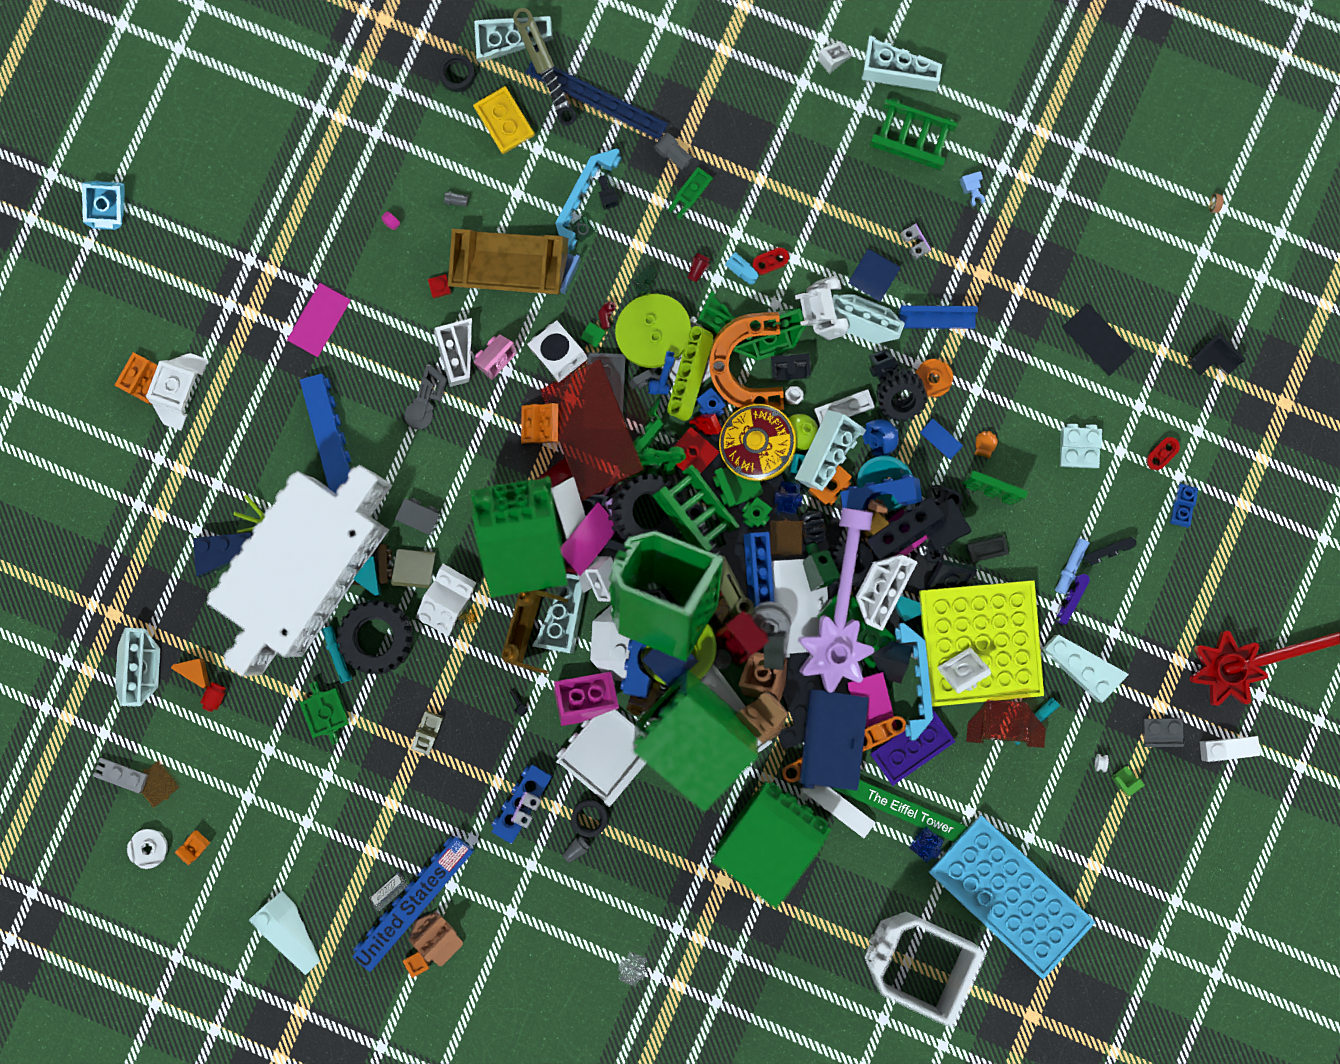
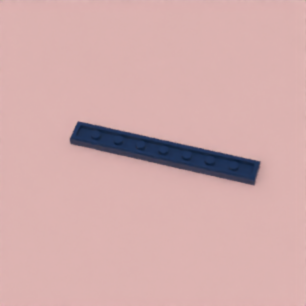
(605, 103)

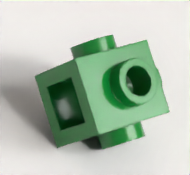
(757, 506)

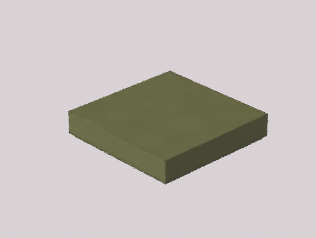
(413, 568)

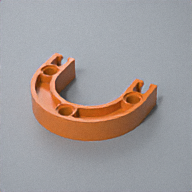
(721, 350)

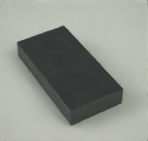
(987, 549)
(774, 651)

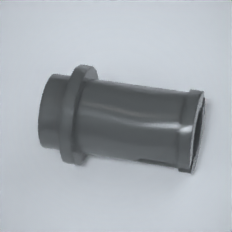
(455, 199)

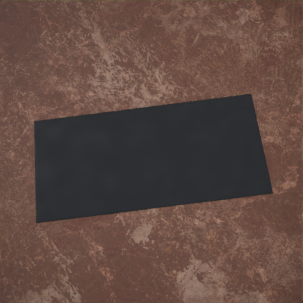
(1098, 339)

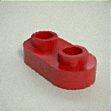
(770, 261)
(1162, 454)

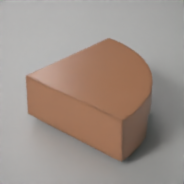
(878, 506)

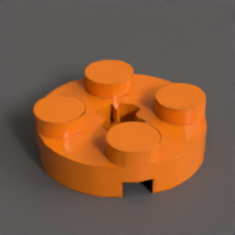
(937, 368)

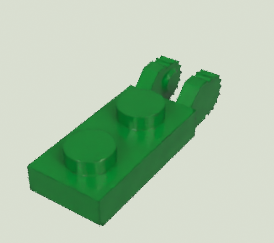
(691, 191)

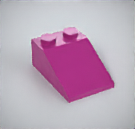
(585, 697)

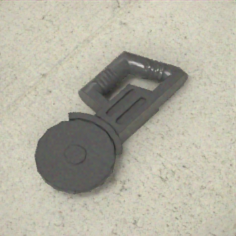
(420, 414)

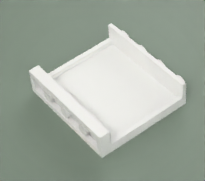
(603, 755)

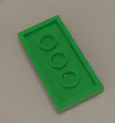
(866, 634)

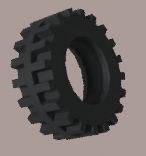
(623, 503)

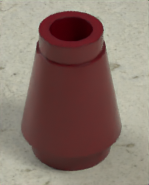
(698, 267)

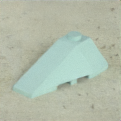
(285, 930)

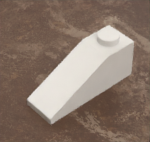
(1229, 748)

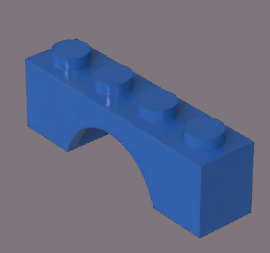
(905, 490)
(636, 681)

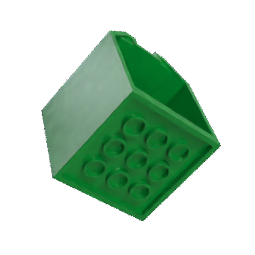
(519, 537)
(672, 565)
(770, 843)

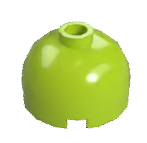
(805, 431)

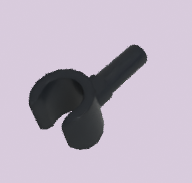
(521, 709)

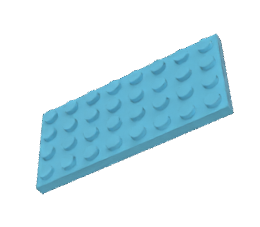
(1011, 897)

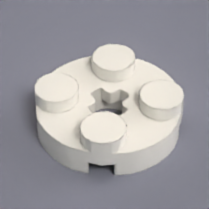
(157, 854)

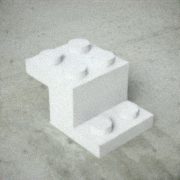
(445, 600)

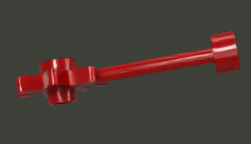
(1232, 668)

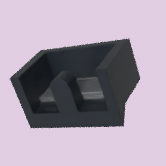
(790, 367)

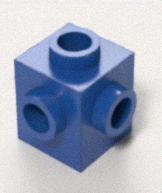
(708, 398)

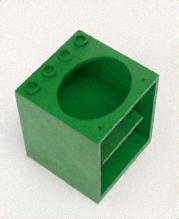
(695, 741)

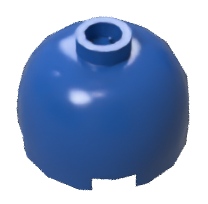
(881, 437)

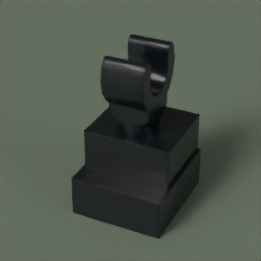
(608, 195)

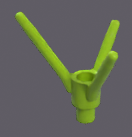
(249, 517)

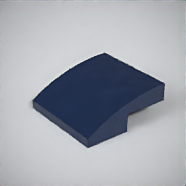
(874, 275)
(667, 666)

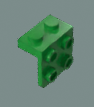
(734, 488)

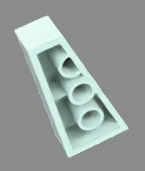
(502, 37)

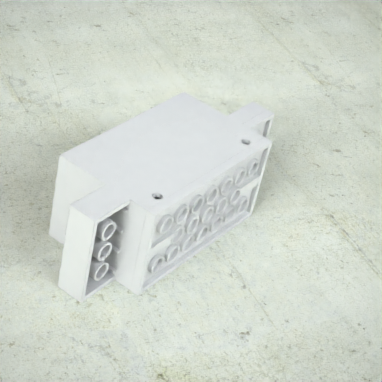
(298, 566)

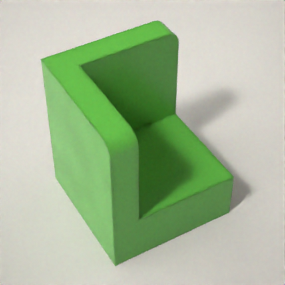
(1127, 781)

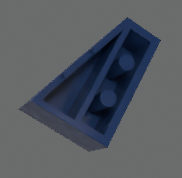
(217, 551)

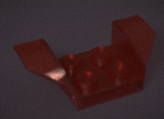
(1006, 723)

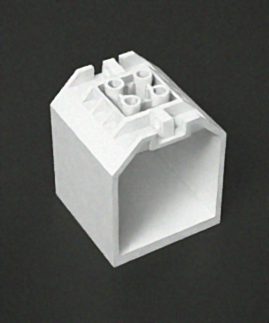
(958, 984)

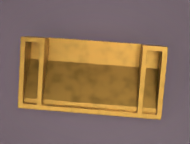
(507, 261)

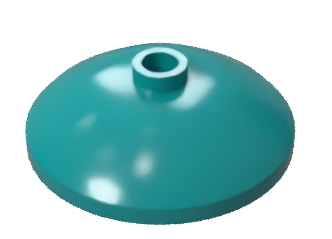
(877, 470)

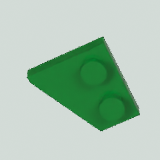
(713, 314)

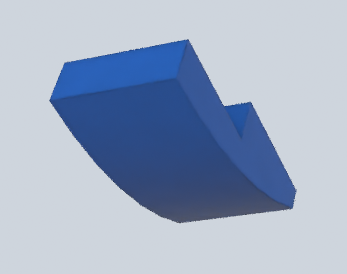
(941, 439)
(1183, 505)

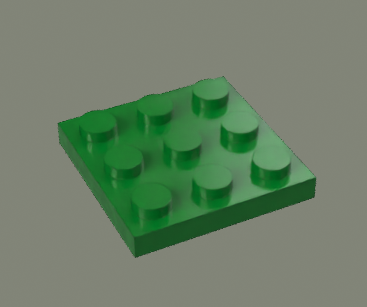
(994, 488)

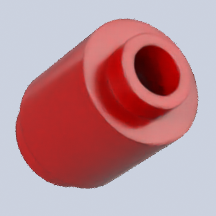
(213, 697)

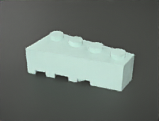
(899, 67)
(828, 449)
(563, 619)
(1086, 669)

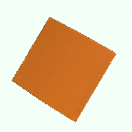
(137, 377)
(539, 424)

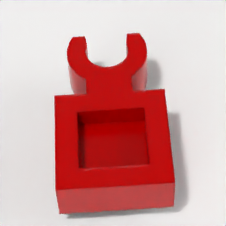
(707, 423)

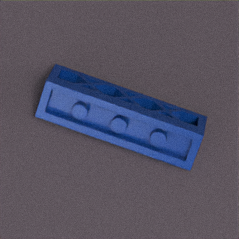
(938, 317)

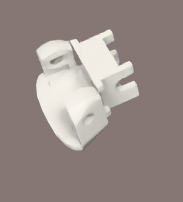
(819, 309)

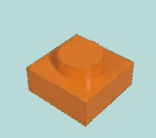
(416, 964)

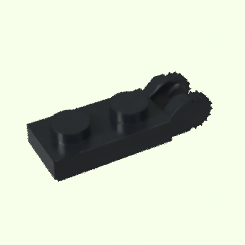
(1110, 550)

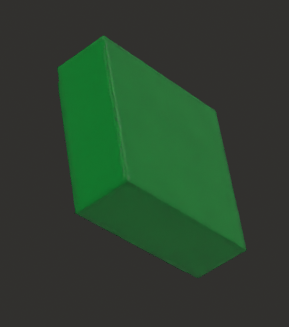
(593, 335)

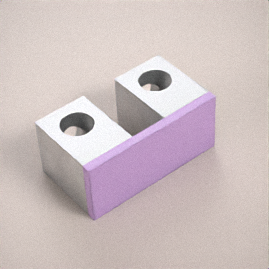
(915, 232)
(526, 800)

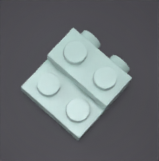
(1080, 446)

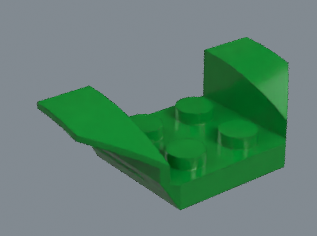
(651, 430)

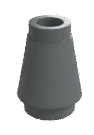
(576, 849)

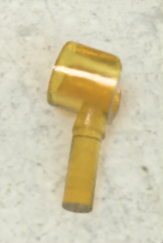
(469, 618)

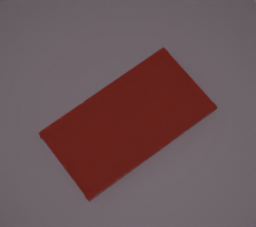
(592, 430)

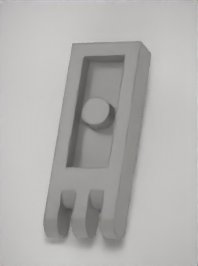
(121, 776)

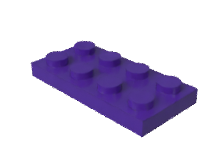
(903, 756)

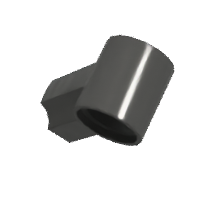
(669, 148)

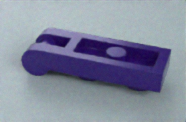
(1072, 597)

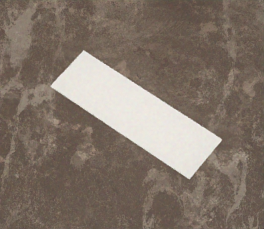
(571, 515)

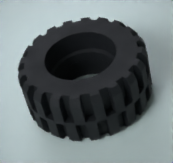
(349, 637)

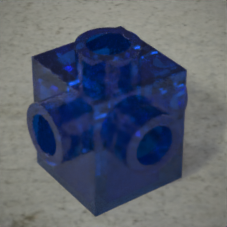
(788, 497)
(926, 844)

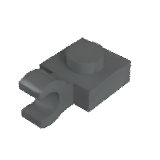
(642, 379)

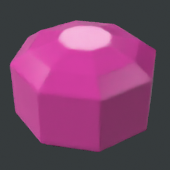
(390, 221)

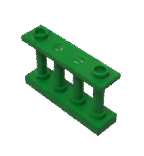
(916, 152)
(678, 514)

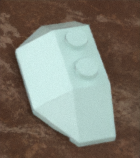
(867, 318)
(136, 667)

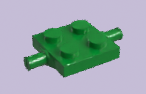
(324, 713)

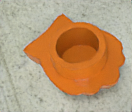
(985, 444)

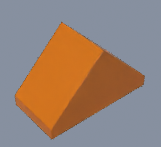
(194, 671)

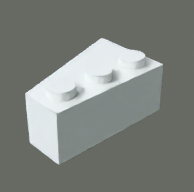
(455, 350)

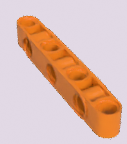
(874, 735)

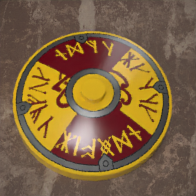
(757, 442)

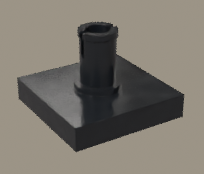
(950, 575)

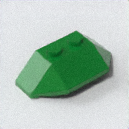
(769, 345)

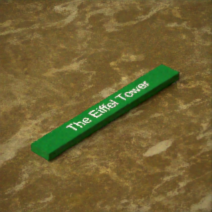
(906, 810)

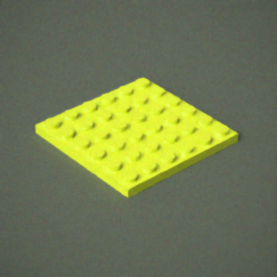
(998, 626)

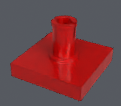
(697, 450)

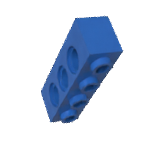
(758, 568)
(500, 826)

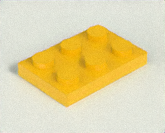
(503, 120)

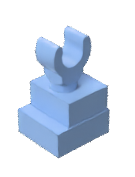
(971, 184)

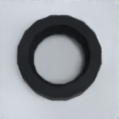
(456, 58)
(576, 825)

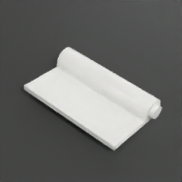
(793, 592)

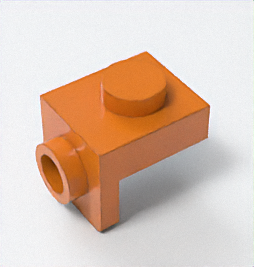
(192, 847)

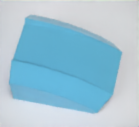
(103, 204)

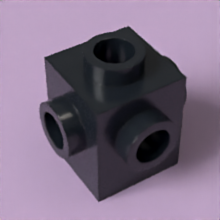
(882, 363)

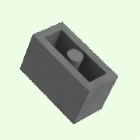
(418, 516)

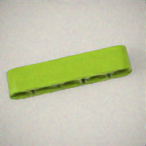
(690, 373)

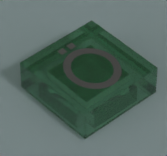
(582, 229)

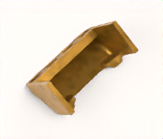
(521, 627)

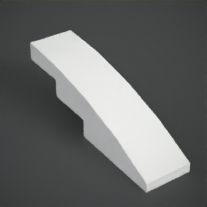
(841, 809)

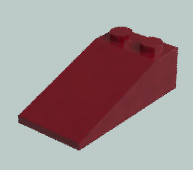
(741, 638)

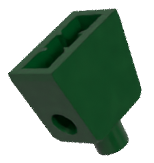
(819, 568)

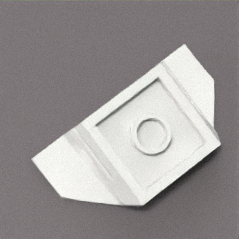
(173, 386)

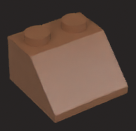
(758, 680)

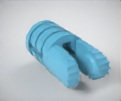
(742, 268)

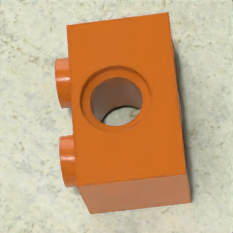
(828, 496)

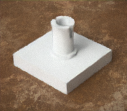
(964, 670)

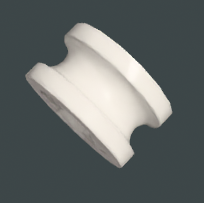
(1101, 763)

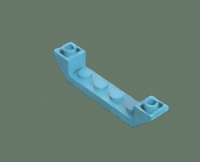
(606, 160)
(907, 635)

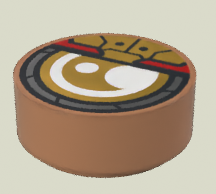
(1216, 203)

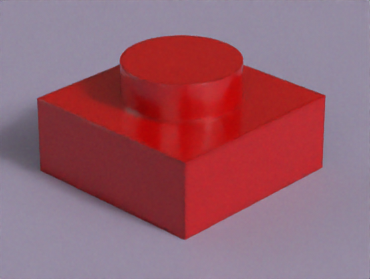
(439, 286)

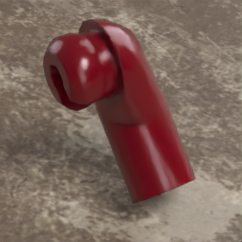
(604, 314)

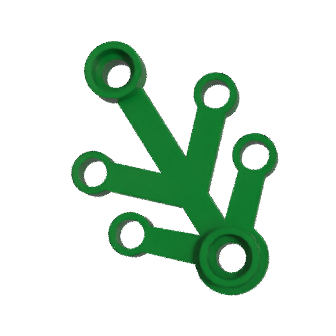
(674, 456)

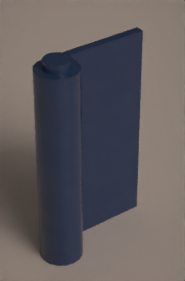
(833, 740)

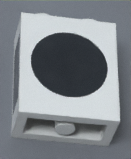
(557, 351)

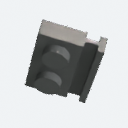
(1163, 732)

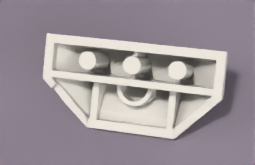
(883, 588)
(609, 647)

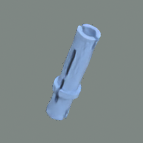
(1074, 561)

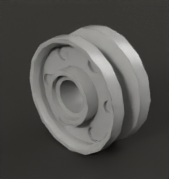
(776, 615)

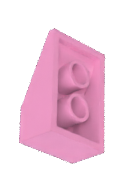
(495, 356)

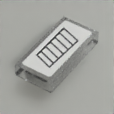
(388, 891)

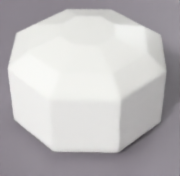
(794, 395)

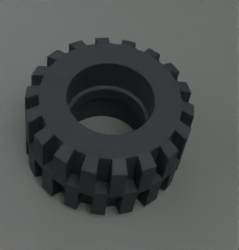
(903, 408)
(863, 562)

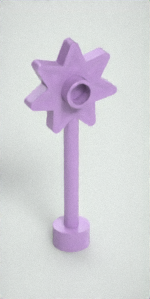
(835, 648)

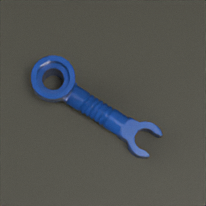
(660, 386)

